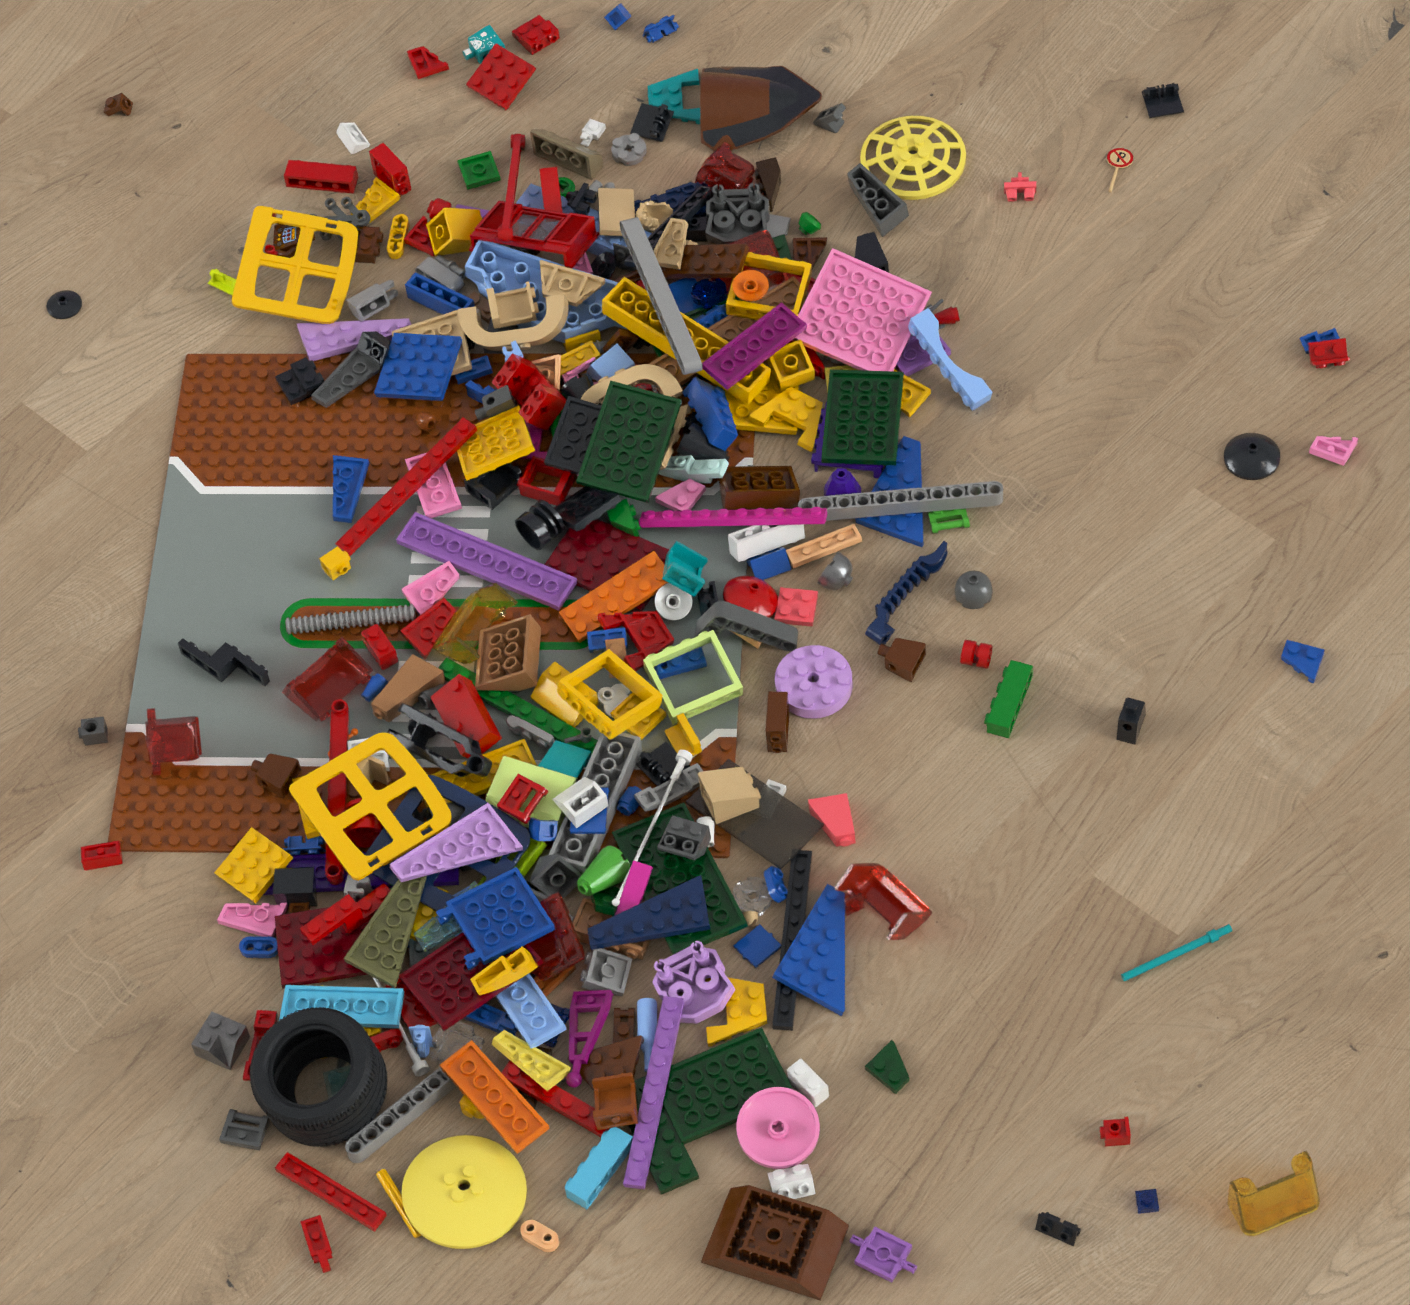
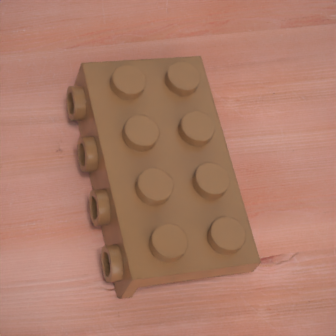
(587, 917)

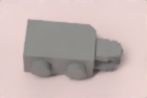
(372, 300)

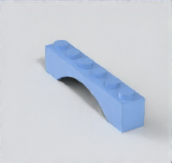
(971, 388)

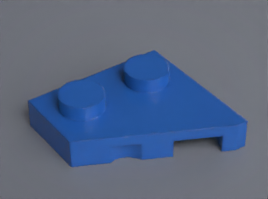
(1303, 658)

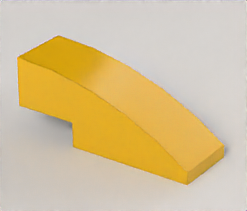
(504, 971)

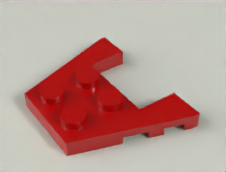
(645, 631)

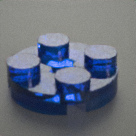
(709, 292)

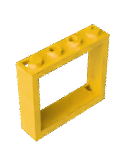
(757, 311)
(627, 676)

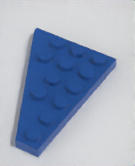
(903, 475)
(817, 954)

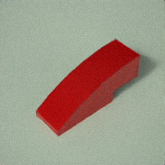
(551, 189)

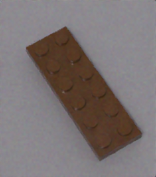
(710, 261)

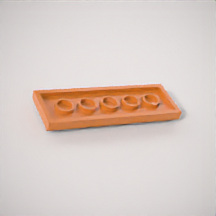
(616, 595)
(494, 1096)

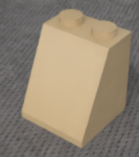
(728, 792)

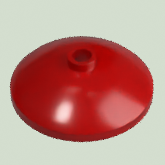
(751, 594)

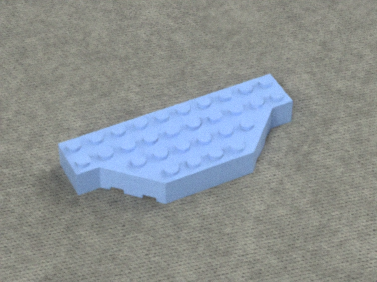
(511, 269)

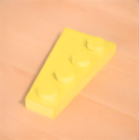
(534, 1062)

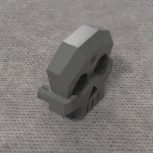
(736, 209)

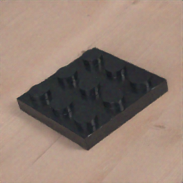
(586, 506)

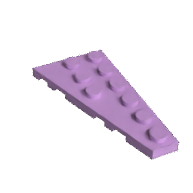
(468, 841)

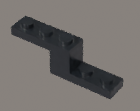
(224, 661)

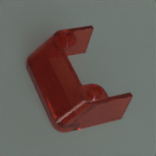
(886, 896)

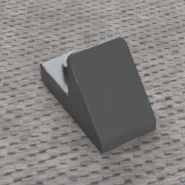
(831, 118)

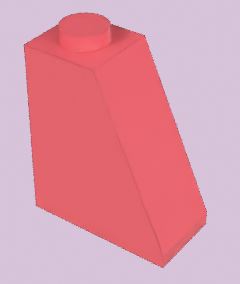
(836, 817)

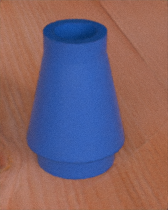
(374, 687)

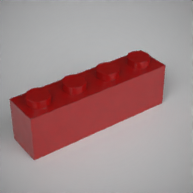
(321, 176)

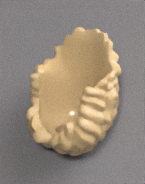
(653, 214)

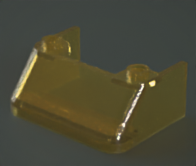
(475, 614)

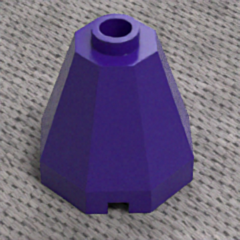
(841, 483)

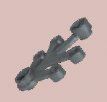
(354, 219)

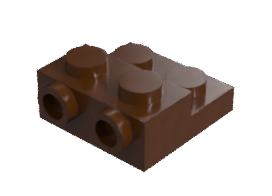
(368, 244)

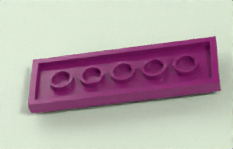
(754, 346)

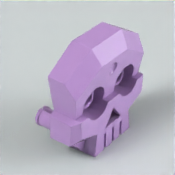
(700, 997)

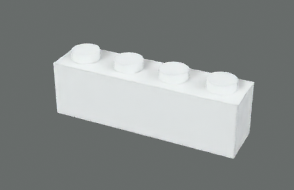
(762, 538)

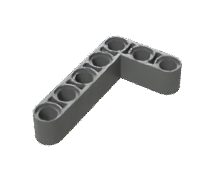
(747, 623)

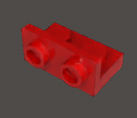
(1328, 352)

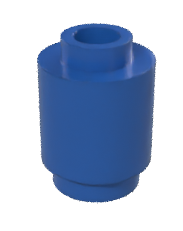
(627, 803)

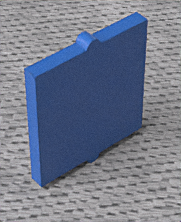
(757, 946)

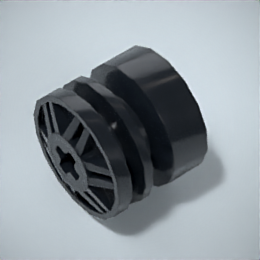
(539, 524)

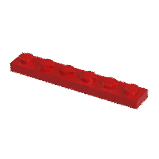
(555, 1098)
(331, 1191)

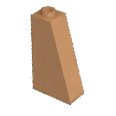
(406, 686)

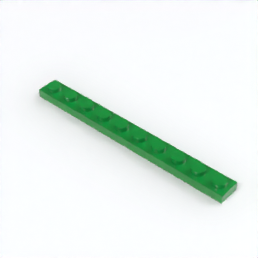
(519, 708)

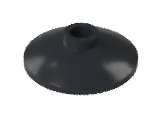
(604, 265)
(64, 304)

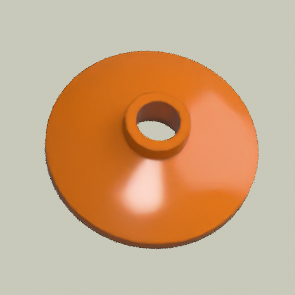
(750, 279)

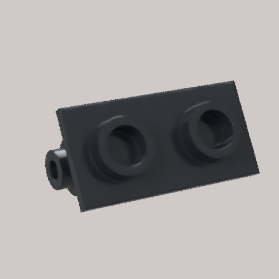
(1053, 1227)

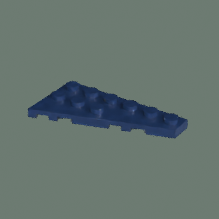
(665, 915)

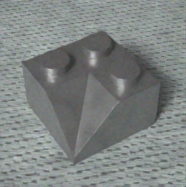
(220, 1040)

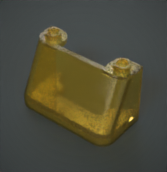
(1276, 1202)

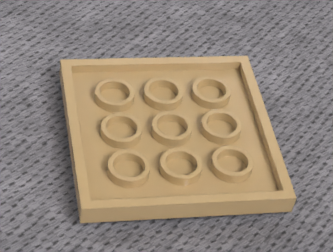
(447, 325)

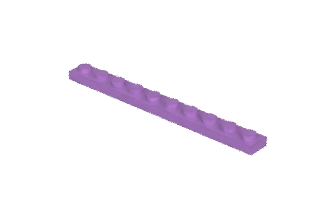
(653, 1093)

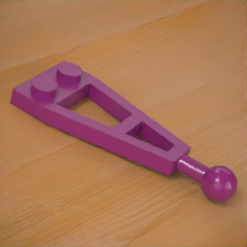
(585, 1001)

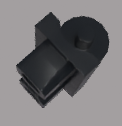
(578, 199)

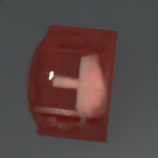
(560, 947)

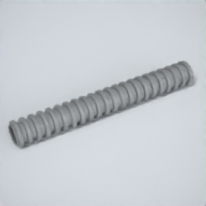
(350, 619)

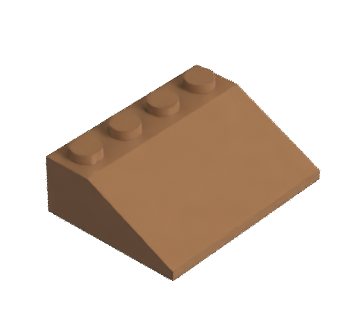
(509, 655)

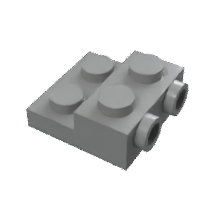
(605, 971)

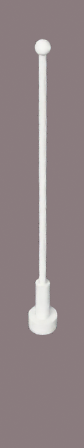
(683, 758)
(420, 1066)

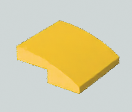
(644, 726)

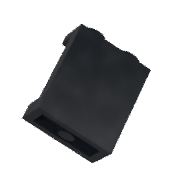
(494, 485)

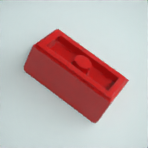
(101, 855)

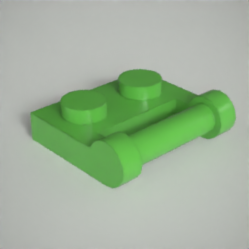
(947, 515)

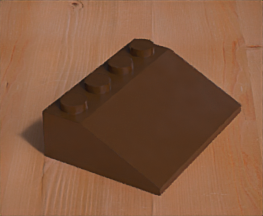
(759, 488)

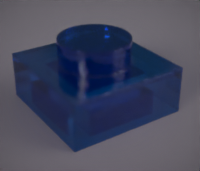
(1147, 1201)

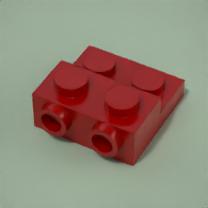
(536, 34)

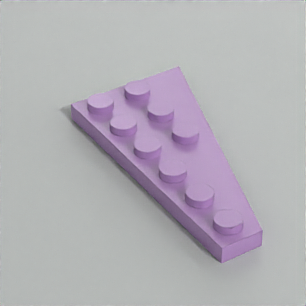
(342, 336)

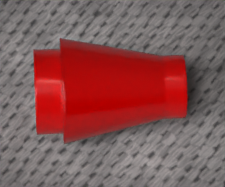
(948, 316)

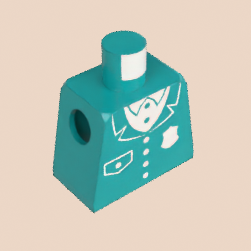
(482, 43)

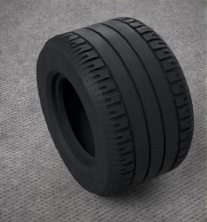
(294, 1045)

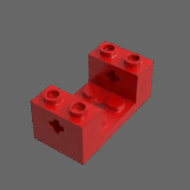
(532, 390)

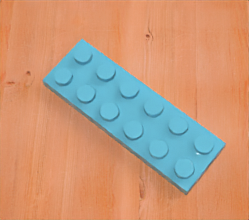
(365, 1004)

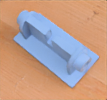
(421, 1039)

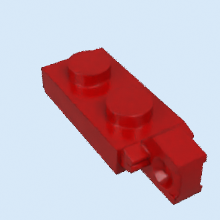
(317, 1241)

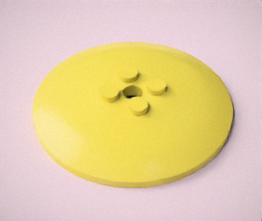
(464, 1216)

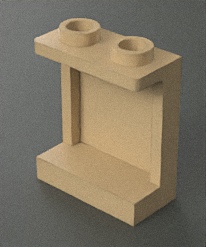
(512, 306)

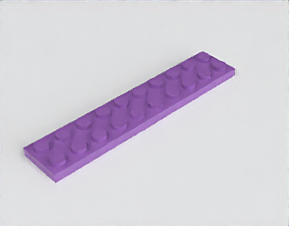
(487, 561)

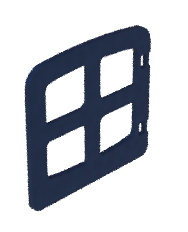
(431, 895)

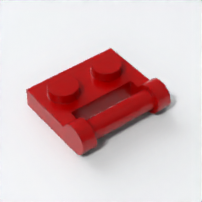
(517, 795)

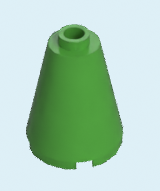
(604, 871)

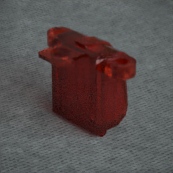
(726, 169)
(171, 739)

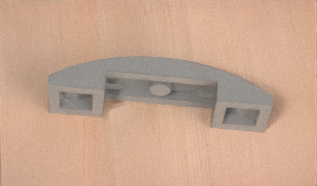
(688, 781)

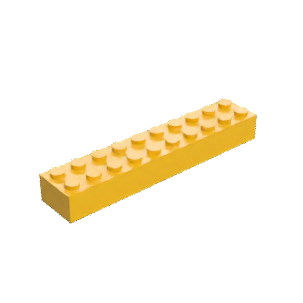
(633, 309)

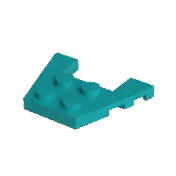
(670, 93)

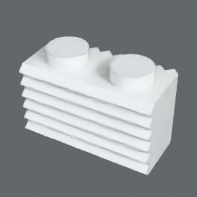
(807, 1082)

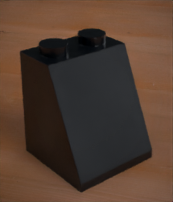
(870, 251)

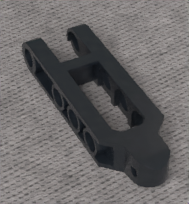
(425, 725)

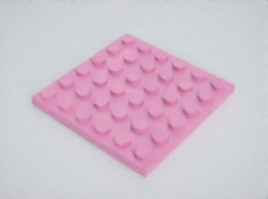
(860, 313)

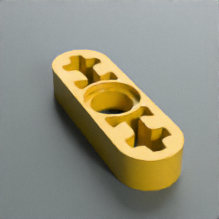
(394, 231)

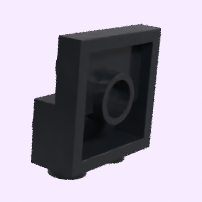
(299, 381)

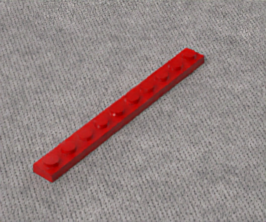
(406, 486)

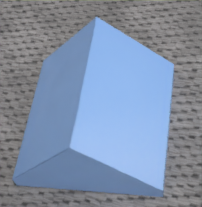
(609, 363)

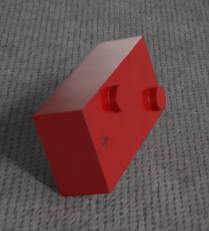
(465, 712)

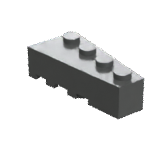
(877, 199)

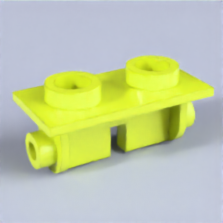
(222, 281)

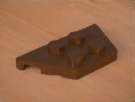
(612, 1059)

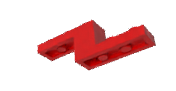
(345, 914)

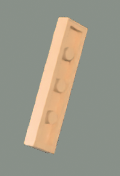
(823, 545)

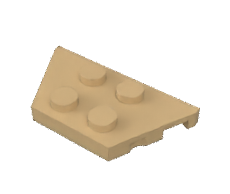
(572, 283)

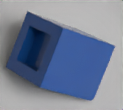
(617, 16)
(542, 829)

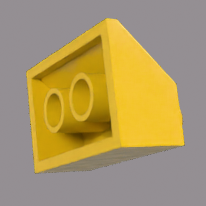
(546, 695)

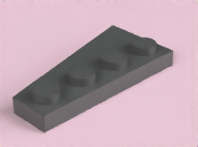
(346, 377)

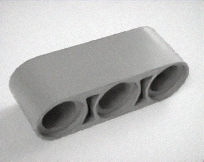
(437, 272)

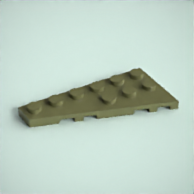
(386, 937)

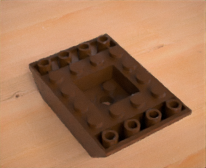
(796, 1260)

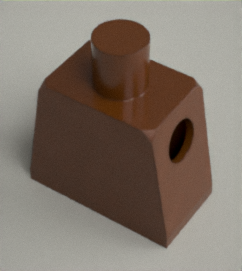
(903, 657)
(276, 773)

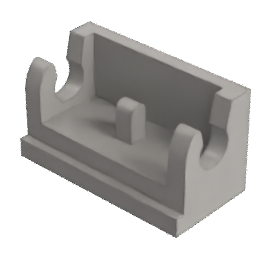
(357, 888)

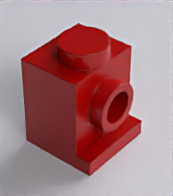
(1115, 1132)

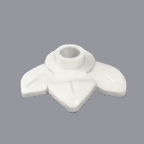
(617, 693)

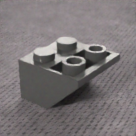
(685, 838)

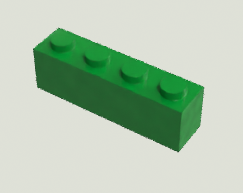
(1009, 698)

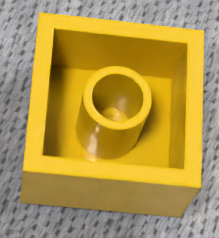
(791, 366)

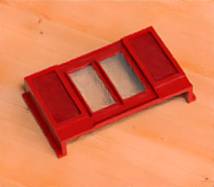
(540, 230)

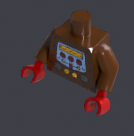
(284, 240)

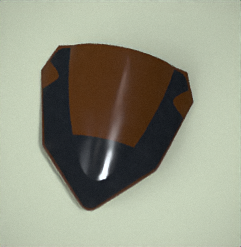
(750, 103)

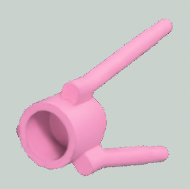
(566, 377)

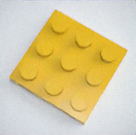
(252, 865)

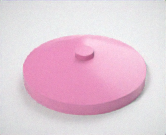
(778, 1127)

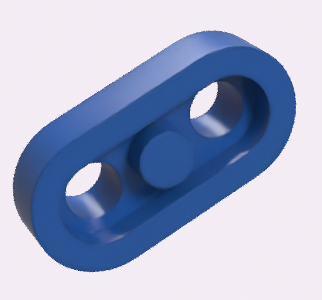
(775, 884)
(259, 946)

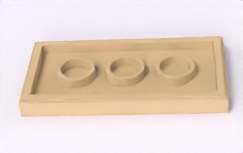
(613, 207)

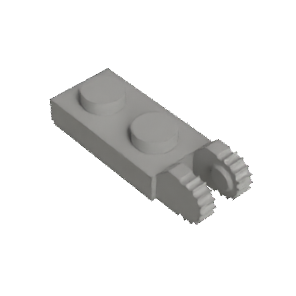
(529, 732)

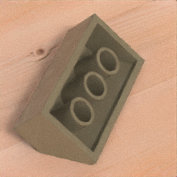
(566, 153)

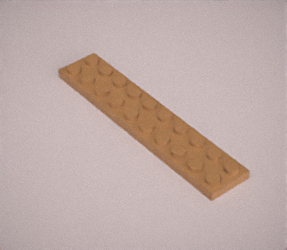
(732, 325)

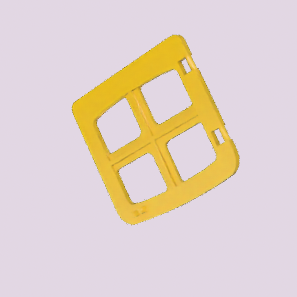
(297, 266)
(372, 802)

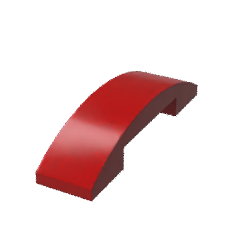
(263, 1021)

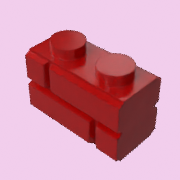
(379, 646)

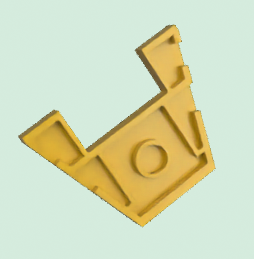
(795, 409)
(744, 1011)

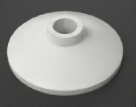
(682, 605)

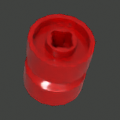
(976, 654)

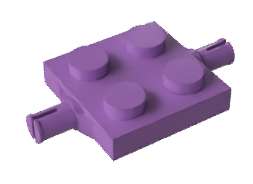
(883, 1254)

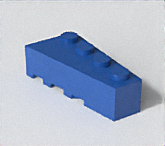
(712, 412)

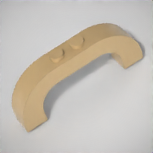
(546, 330)
(638, 374)

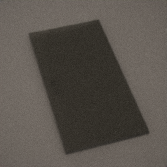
(773, 830)

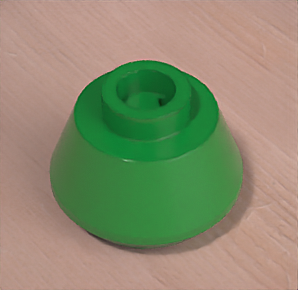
(808, 223)

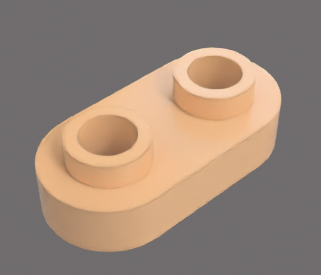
(538, 1236)

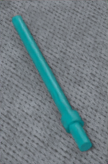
(1211, 936)

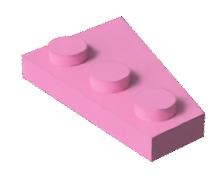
(431, 587)
(252, 918)

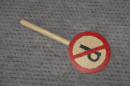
(1119, 159)

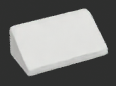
(352, 137)

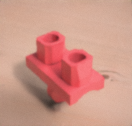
(1020, 185)

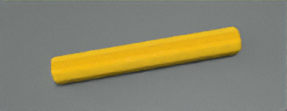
(396, 1197)

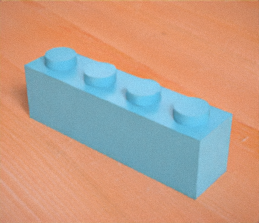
(598, 1167)

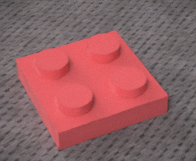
(796, 606)

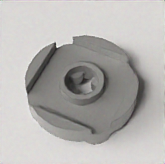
(632, 142)

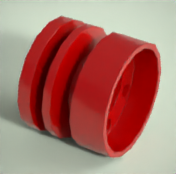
(364, 830)

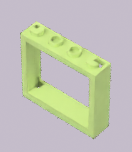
(706, 702)

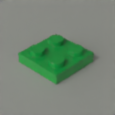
(478, 170)

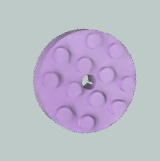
(831, 681)

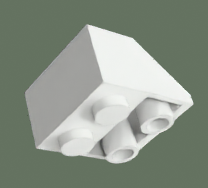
(582, 801)

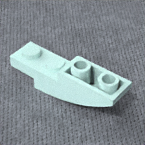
(701, 471)

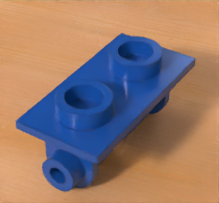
(665, 24)
(712, 316)
(296, 846)

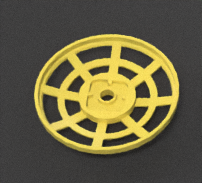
(917, 161)

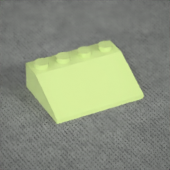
(551, 780)

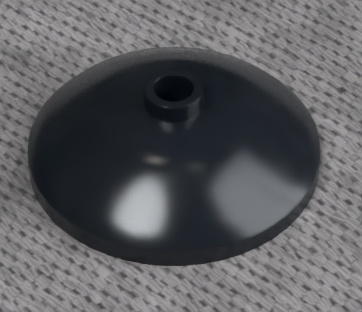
(1252, 456)

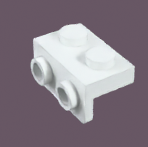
(792, 1182)

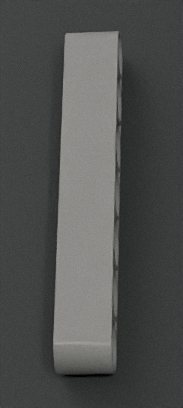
(399, 1121)

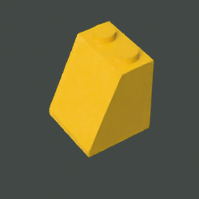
(452, 230)

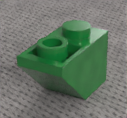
(623, 518)

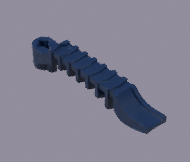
(879, 630)

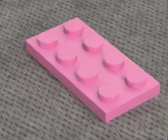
(438, 492)

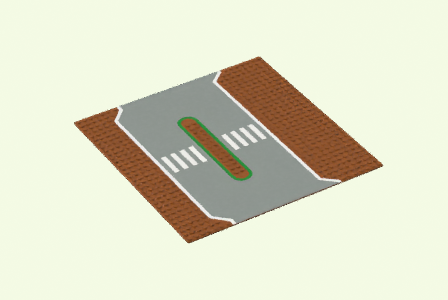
(242, 554)

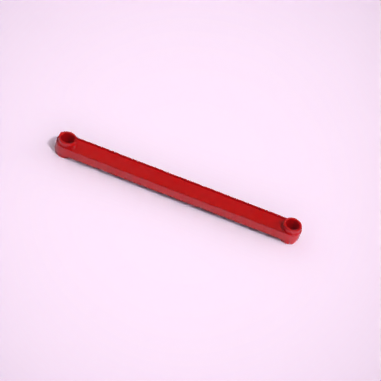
(505, 233)
(337, 785)

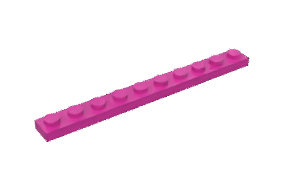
(733, 517)

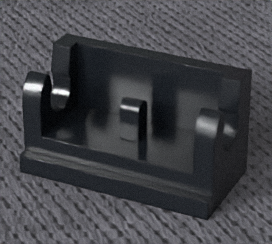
(707, 597)

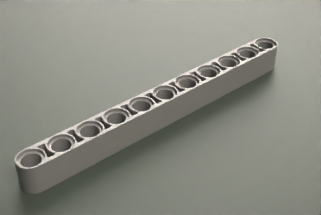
(660, 296)
(908, 500)

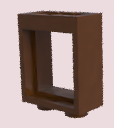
(777, 722)

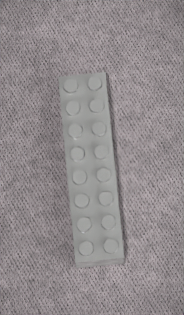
(610, 768)

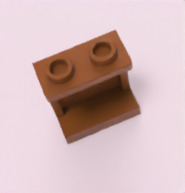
(615, 1101)

